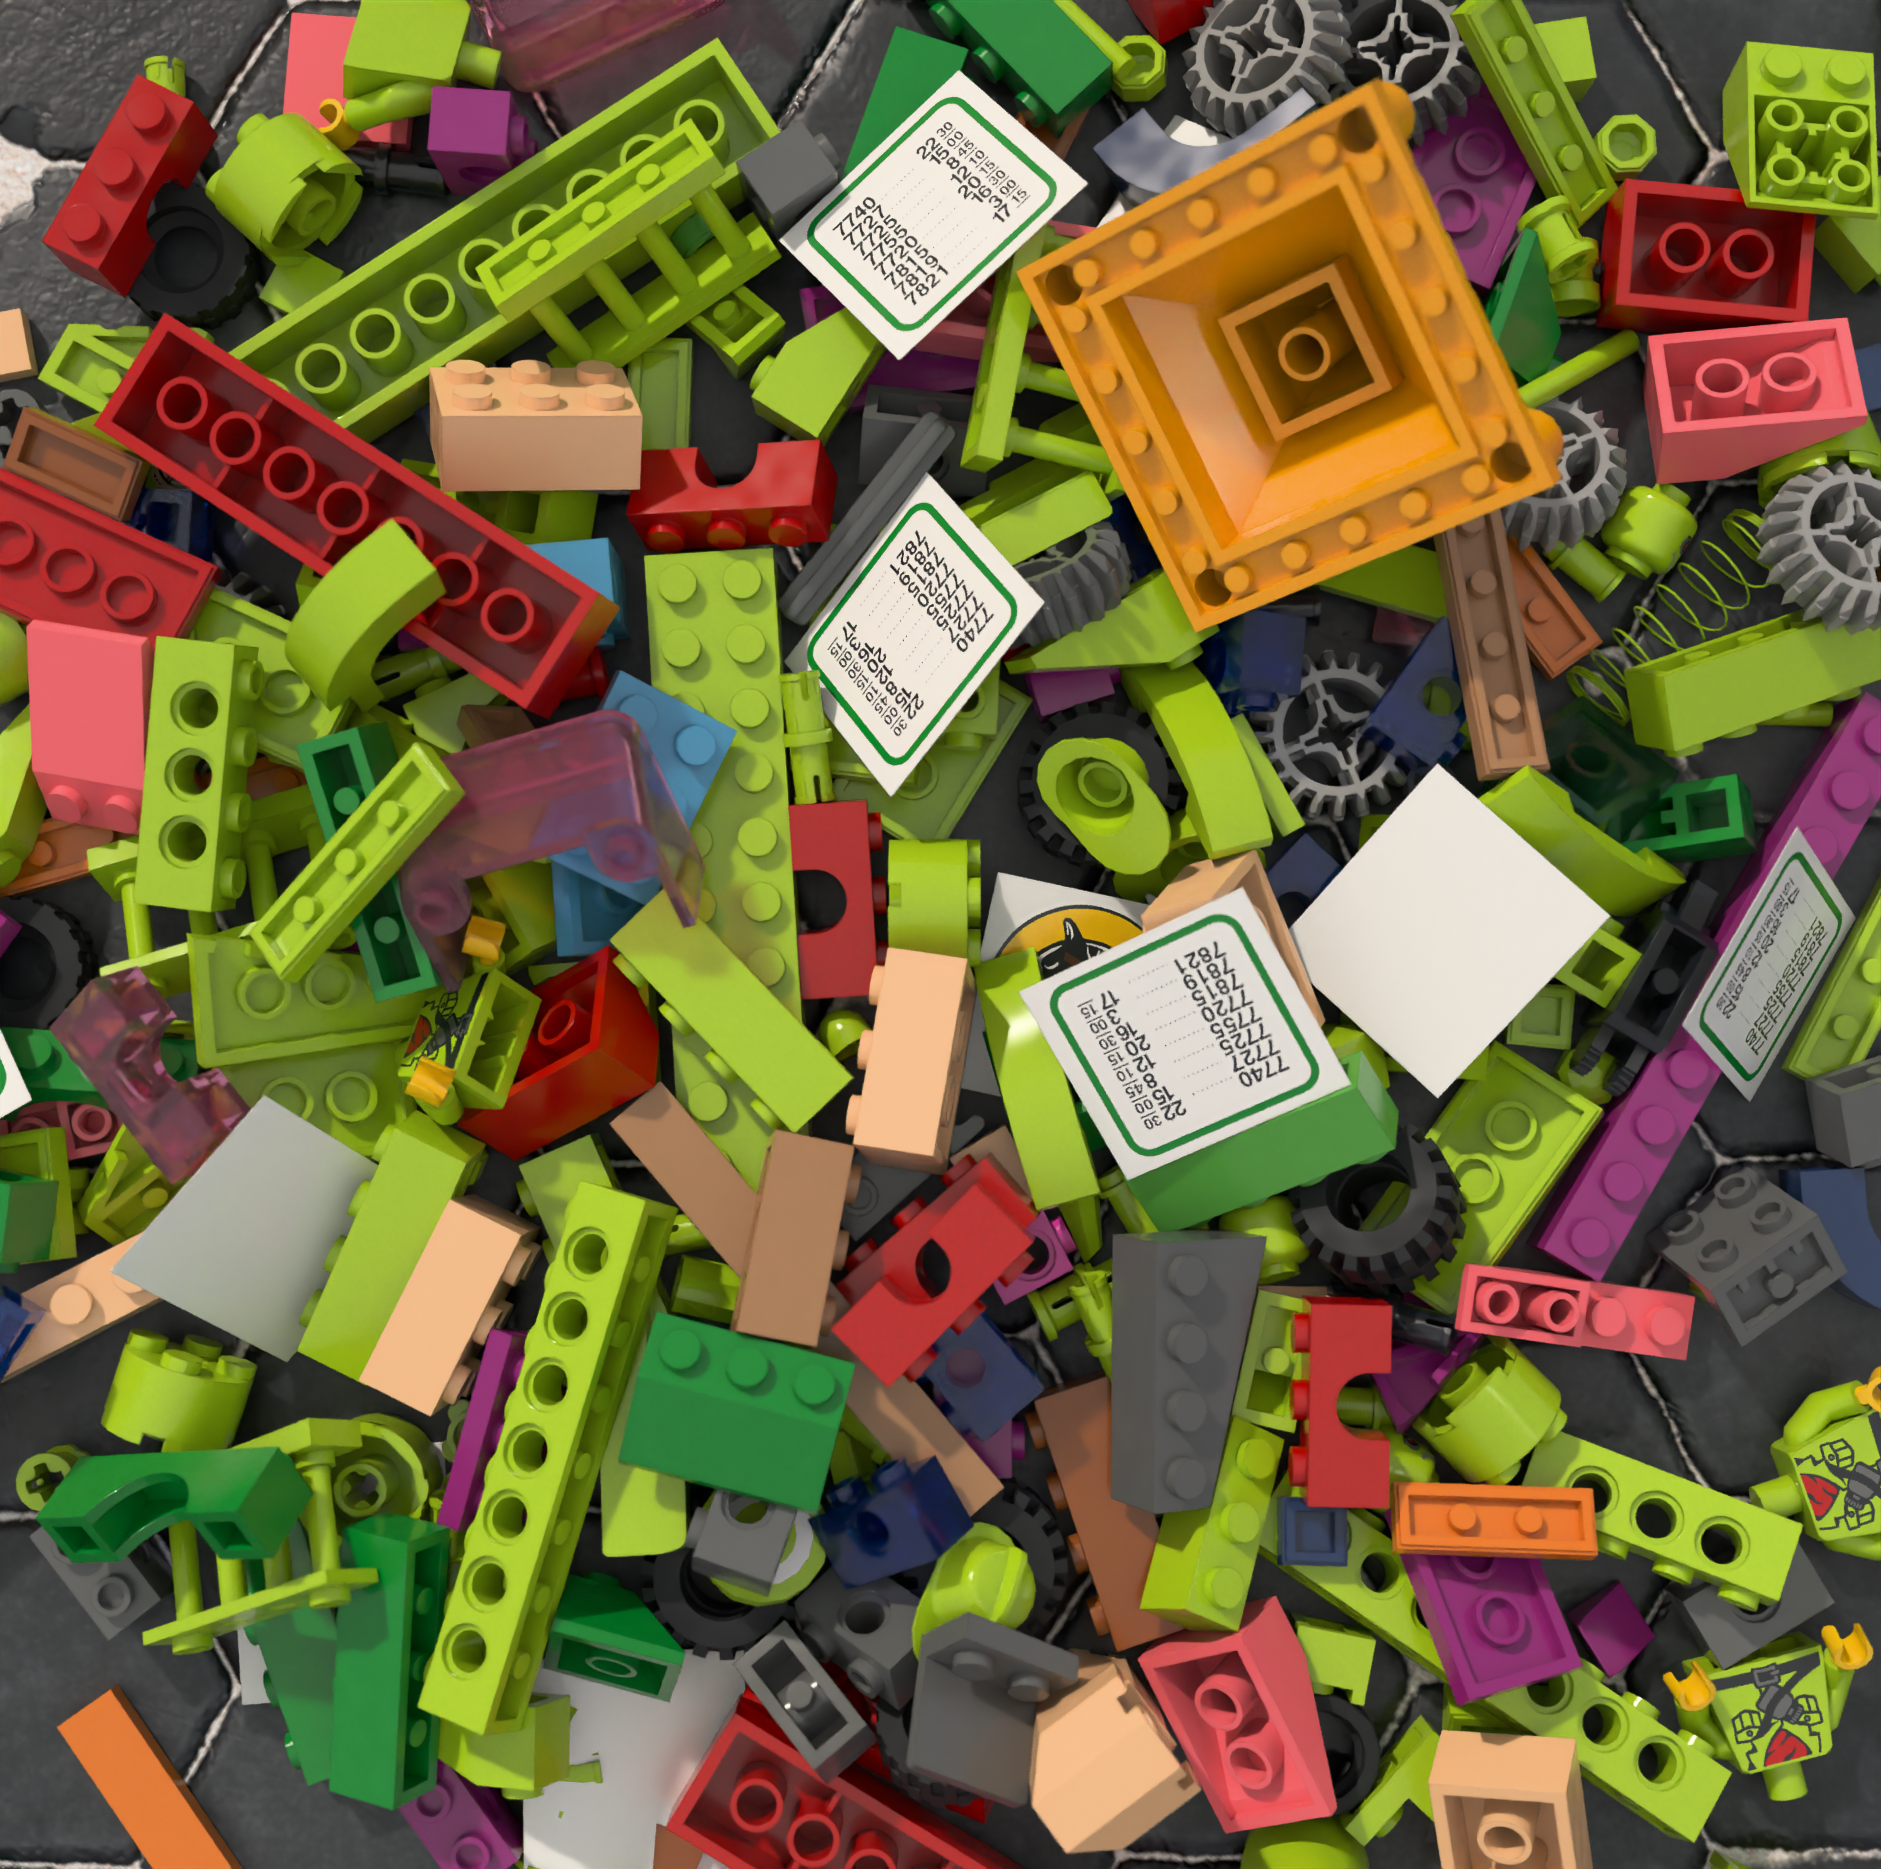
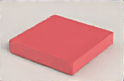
(316, 73)

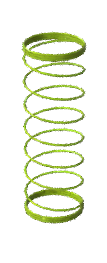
(1738, 539)

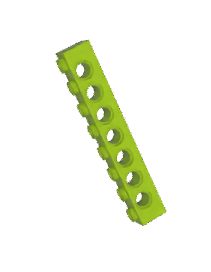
(495, 1692)
(1686, 1777)

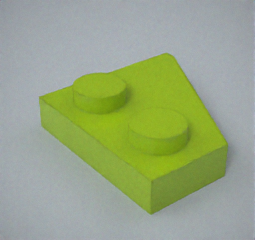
(94, 361)
(126, 1191)

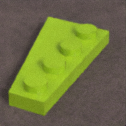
(252, 1015)

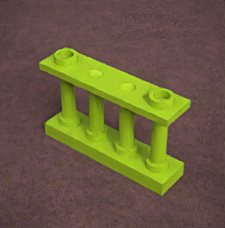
(607, 217)
(1008, 370)
(276, 826)
(313, 1449)

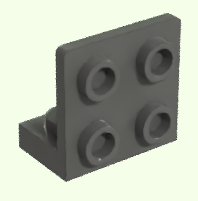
(1749, 1252)
(980, 1705)

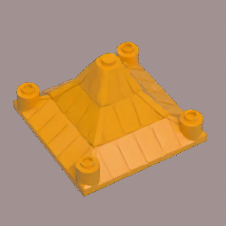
(1291, 362)

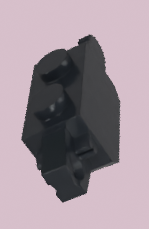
(1656, 991)

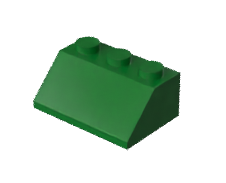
(735, 1413)

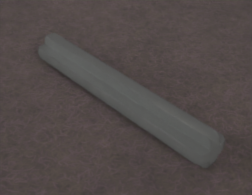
(867, 517)

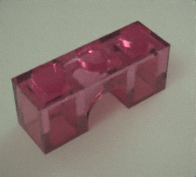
(115, 1041)

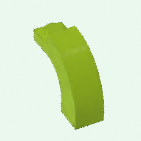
(356, 615)

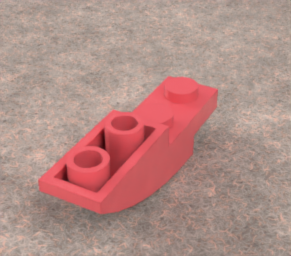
(1573, 1311)

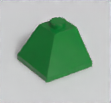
(1524, 311)
(612, 1639)

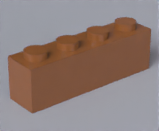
(1111, 1536)

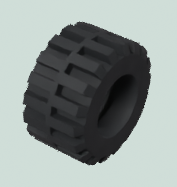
(1086, 723)
(1400, 1249)
(1038, 1534)
(698, 1618)

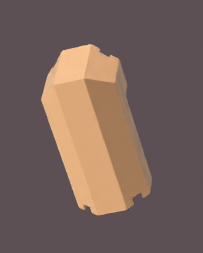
(1104, 1759)

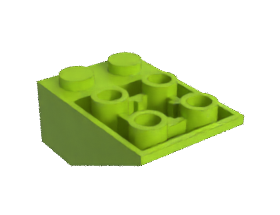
(1803, 130)

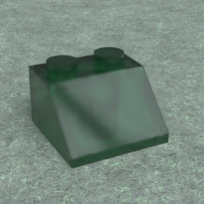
(1601, 768)

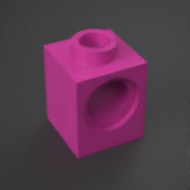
(1058, 1245)

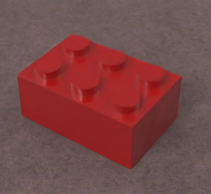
(1701, 260)

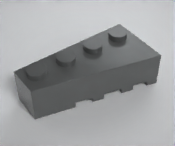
(1176, 1360)

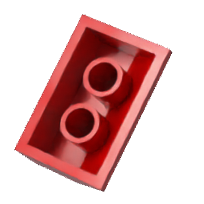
(582, 1058)

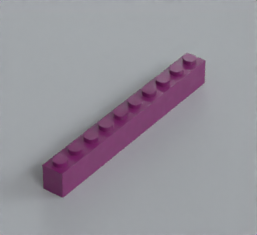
(1649, 1120)

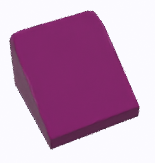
(1610, 1628)

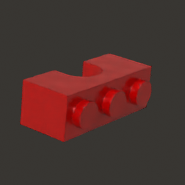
(104, 218)
(780, 502)
(840, 842)
(903, 1253)
(897, 1331)
(1337, 1343)

